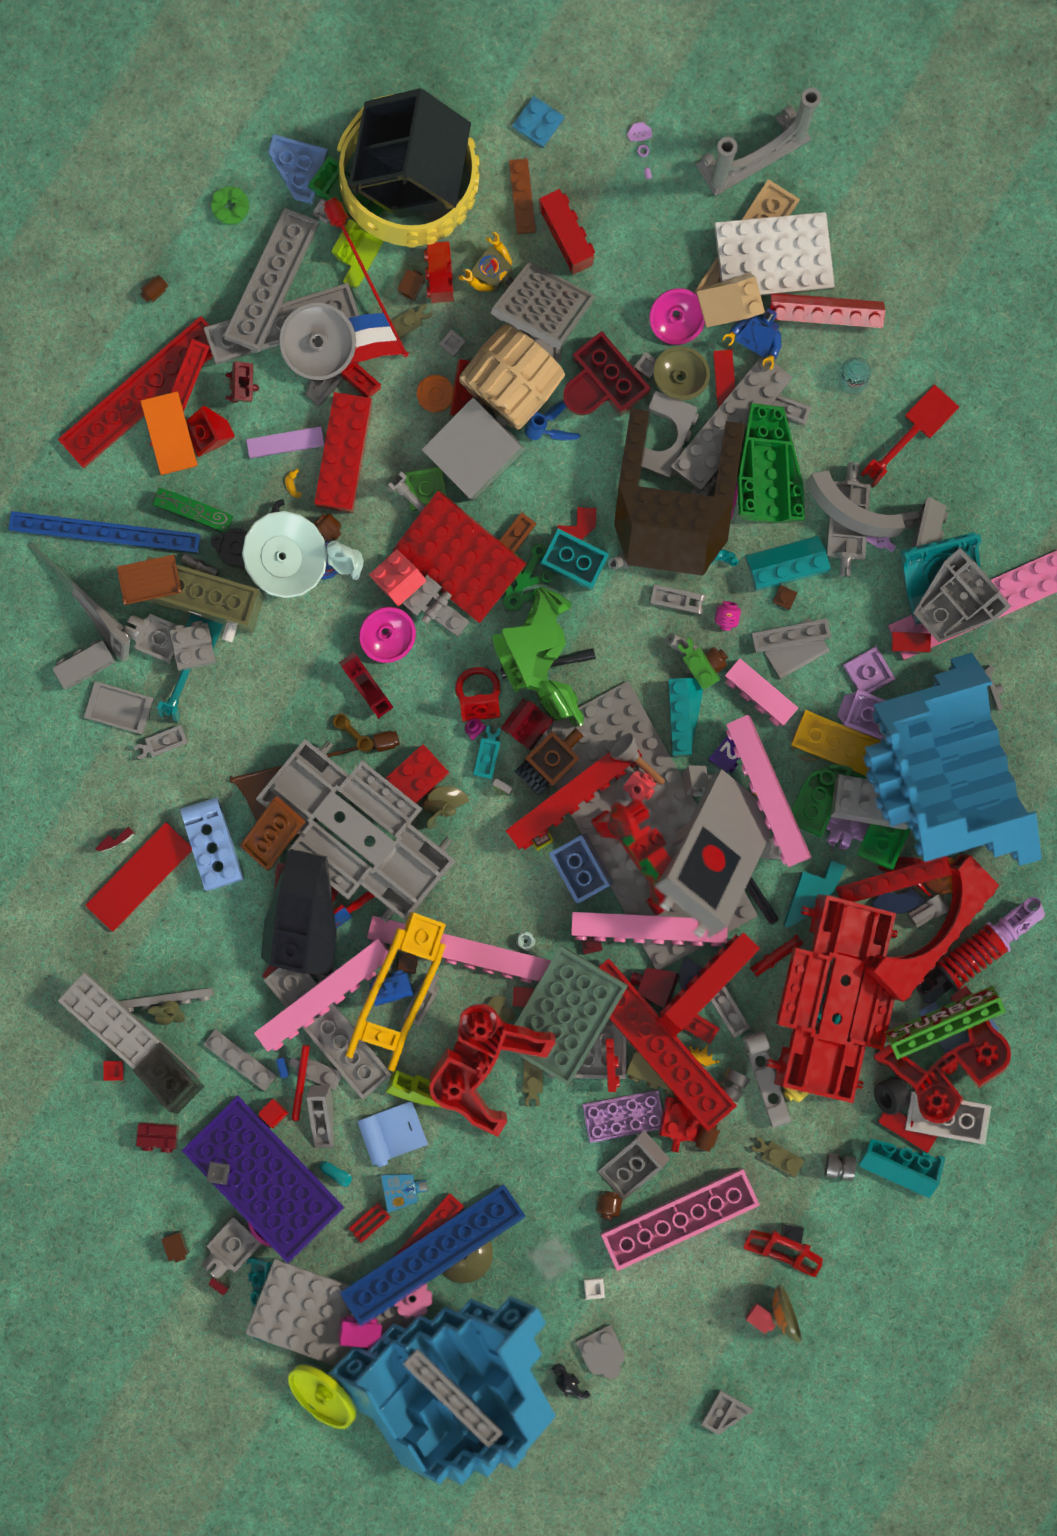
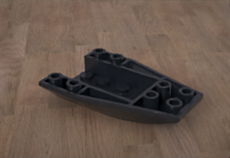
(301, 918)

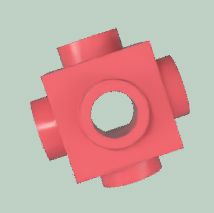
(640, 786)

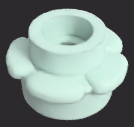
(525, 946)

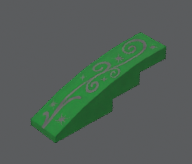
(192, 510)

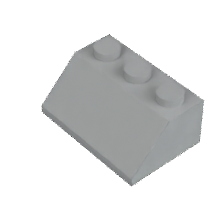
(929, 525)

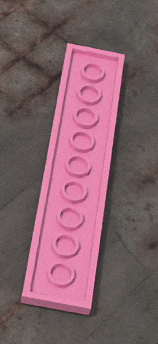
(1018, 586)

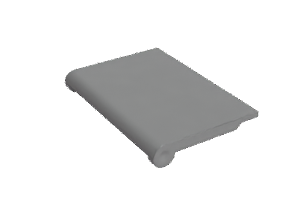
(792, 658)

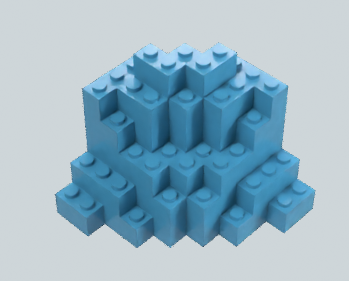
(947, 769)
(485, 1357)

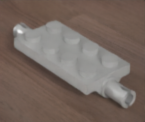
(842, 541)

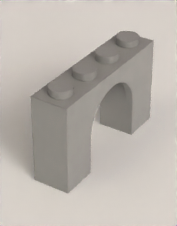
(681, 416)

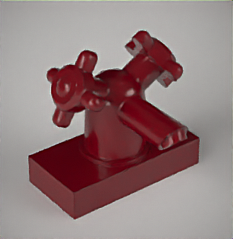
(241, 382)

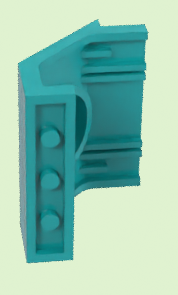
(924, 562)

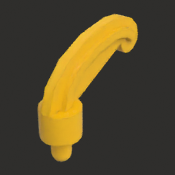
(290, 484)

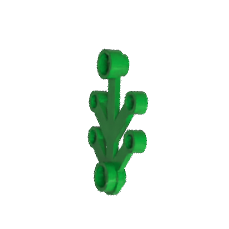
(524, 580)

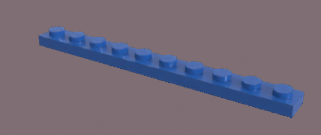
(104, 532)

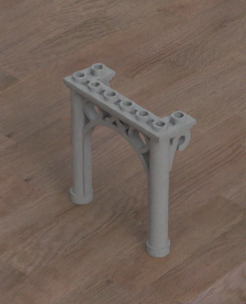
(725, 172)

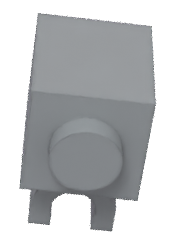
(695, 780)

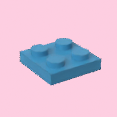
(538, 122)

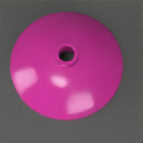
(680, 328)
(393, 644)

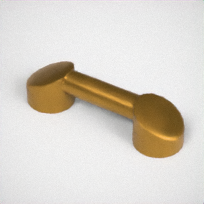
(364, 743)

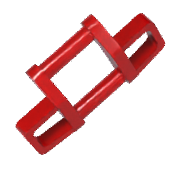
(772, 1238)

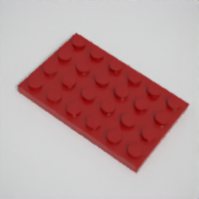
(460, 556)

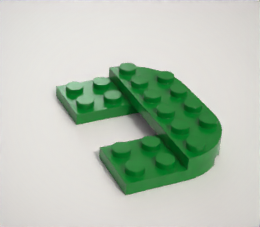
(813, 812)

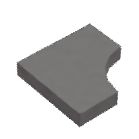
(320, 390)

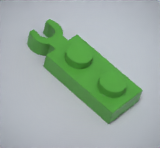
(699, 665)

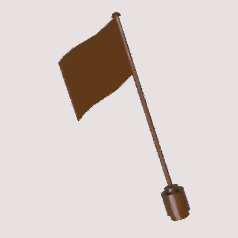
(253, 783)

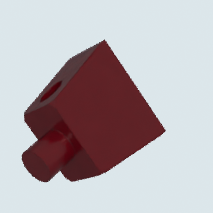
(656, 985)

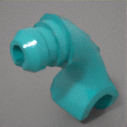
(727, 556)
(338, 1175)

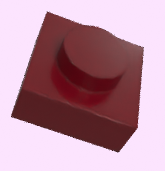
(590, 945)

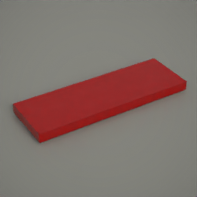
(139, 877)

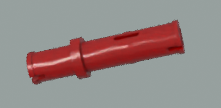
(770, 960)

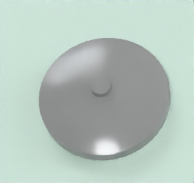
(317, 341)

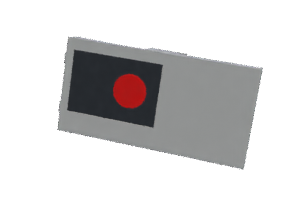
(715, 855)

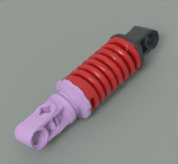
(989, 943)

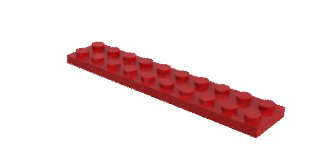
(123, 406)
(668, 1056)

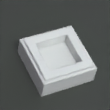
(594, 1288)

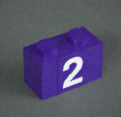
(724, 756)

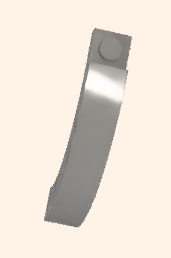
(851, 515)

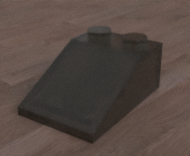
(168, 1079)

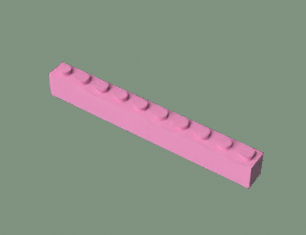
(472, 953)

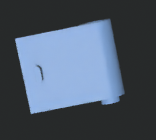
(390, 1135)

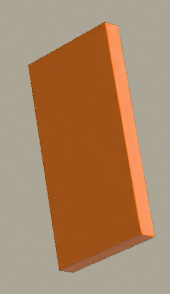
(169, 433)

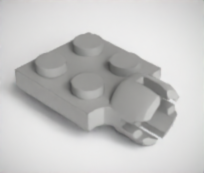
(151, 636)
(230, 1248)

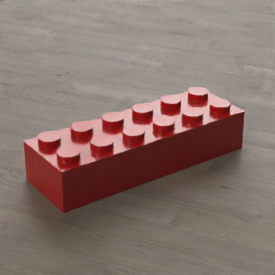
(343, 452)
(712, 980)

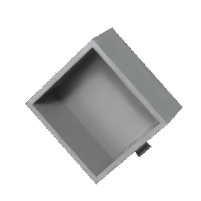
(474, 448)

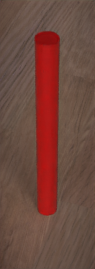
(300, 1082)

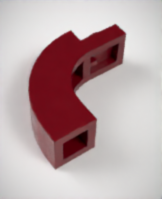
(366, 685)

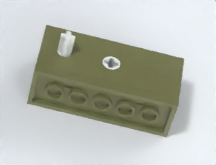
(215, 600)

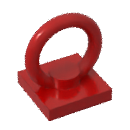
(479, 705)

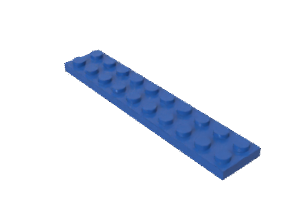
(432, 1255)

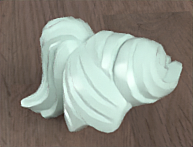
(345, 559)

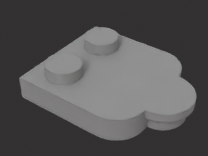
(602, 1352)

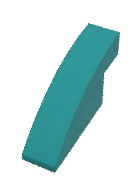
(808, 888)

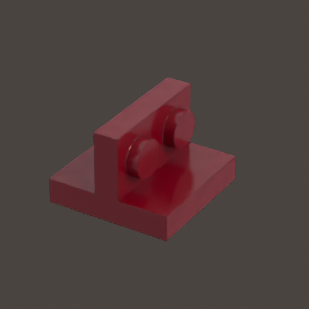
(527, 724)

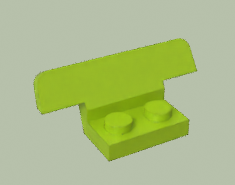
(366, 247)

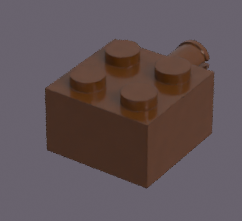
(555, 756)

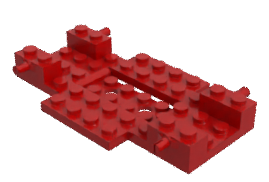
(832, 1058)

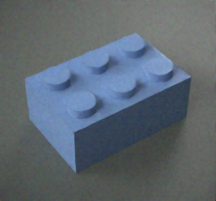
(581, 868)

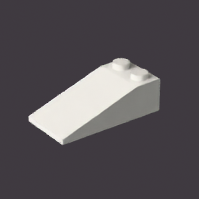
(968, 1123)

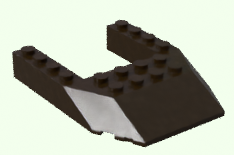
(673, 527)

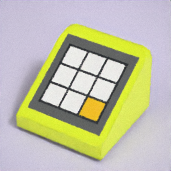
(544, 841)

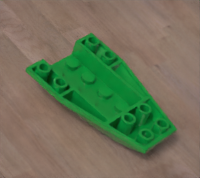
(768, 469)

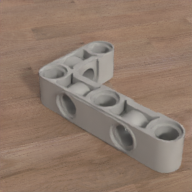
(756, 1046)

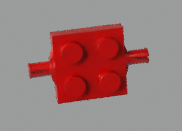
(678, 1123)

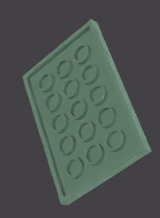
(573, 1005)

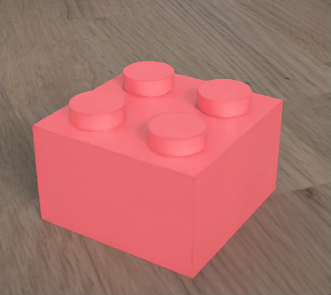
(397, 577)

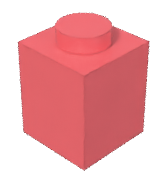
(760, 1318)

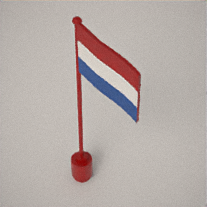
(373, 331)

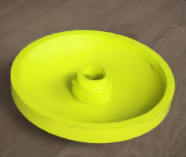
(324, 1395)

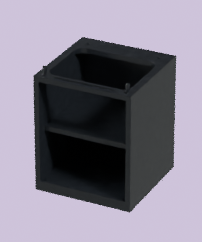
(410, 153)

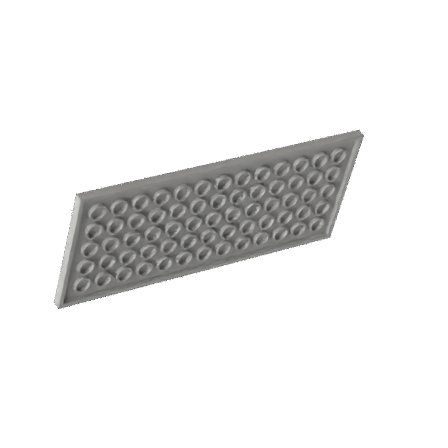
(669, 807)

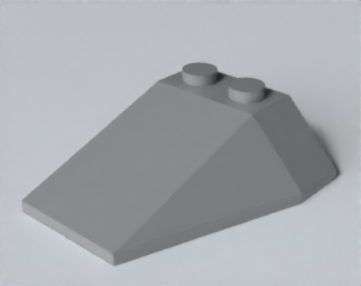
(959, 599)

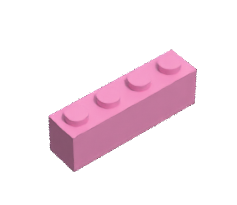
(760, 692)

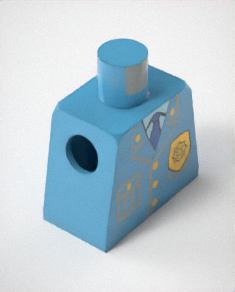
(401, 1190)

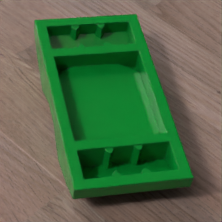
(328, 186)

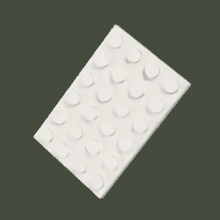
(780, 251)

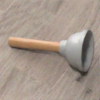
(626, 749)

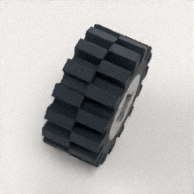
(531, 778)

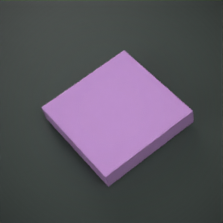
(869, 671)

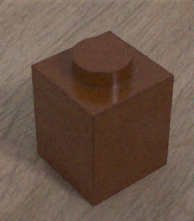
(411, 284)
(175, 1247)

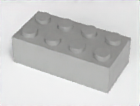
(856, 802)

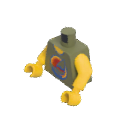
(491, 269)

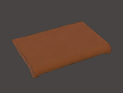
(149, 579)

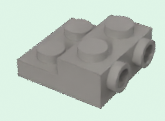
(192, 646)

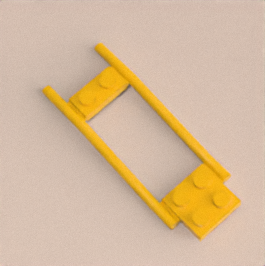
(419, 938)

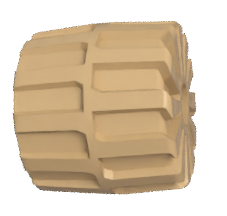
(512, 375)

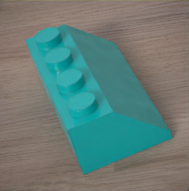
(787, 563)

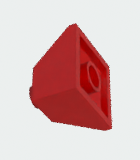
(208, 431)

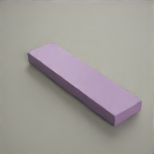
(285, 442)

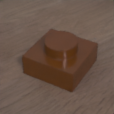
(785, 597)

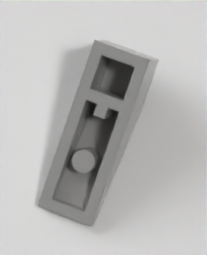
(321, 1115)

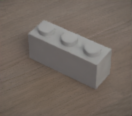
(84, 664)

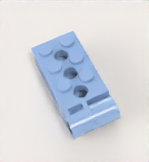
(195, 819)

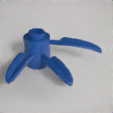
(537, 424)

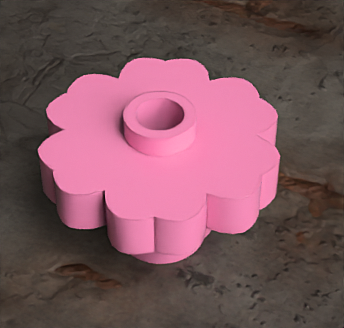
(416, 1308)

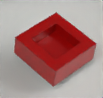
(113, 1070)

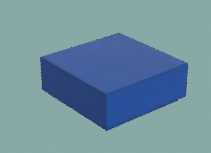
(282, 1067)

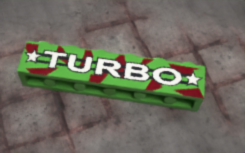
(945, 1022)

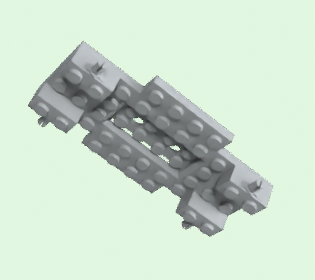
(402, 869)

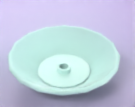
(302, 550)

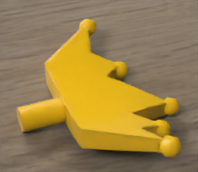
(702, 1056)

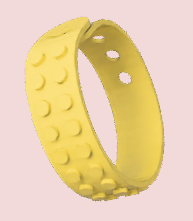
(396, 233)

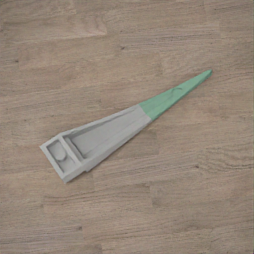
(106, 624)

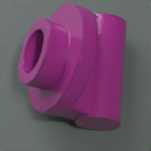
(474, 728)

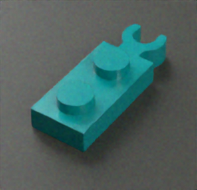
(487, 755)

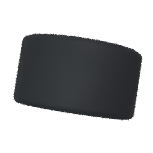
(892, 1095)

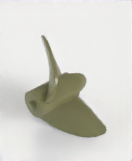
(443, 802)

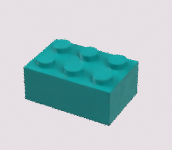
(574, 559)

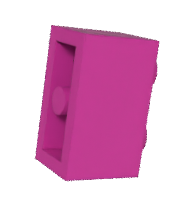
(353, 1335)

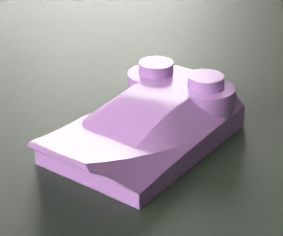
(857, 713)

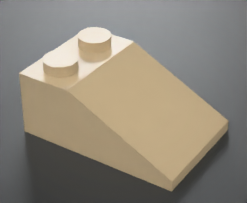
(730, 300)

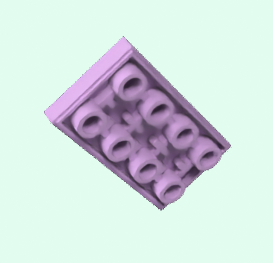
(623, 1116)

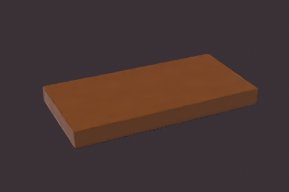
(272, 833)

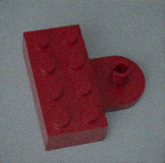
(603, 378)

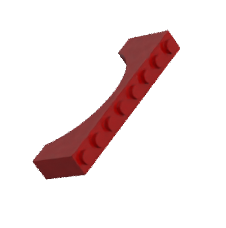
(970, 891)

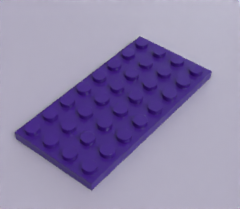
(264, 1179)

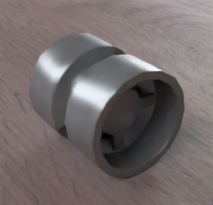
(733, 1084)
(840, 1167)

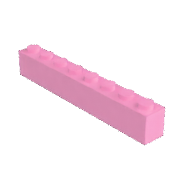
(769, 792)
(641, 928)
(321, 996)

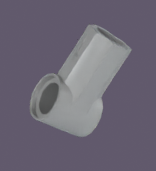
(931, 909)

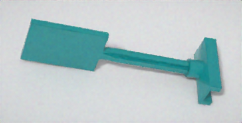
(171, 706)

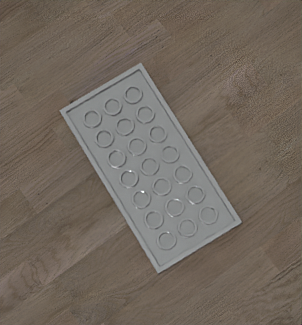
(305, 1311)

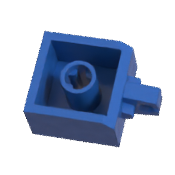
(393, 988)

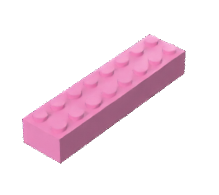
(679, 1219)

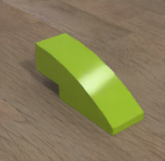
(410, 1088)

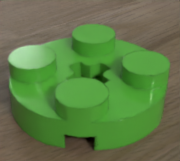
(237, 197)

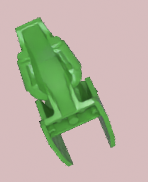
(530, 651)

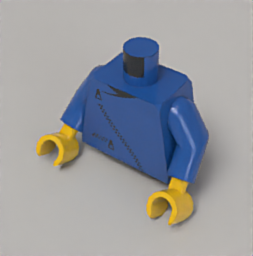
(758, 335)

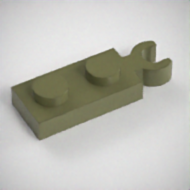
(410, 321)
(532, 1081)
(779, 1157)

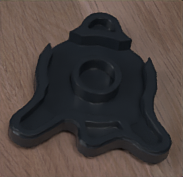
(230, 547)

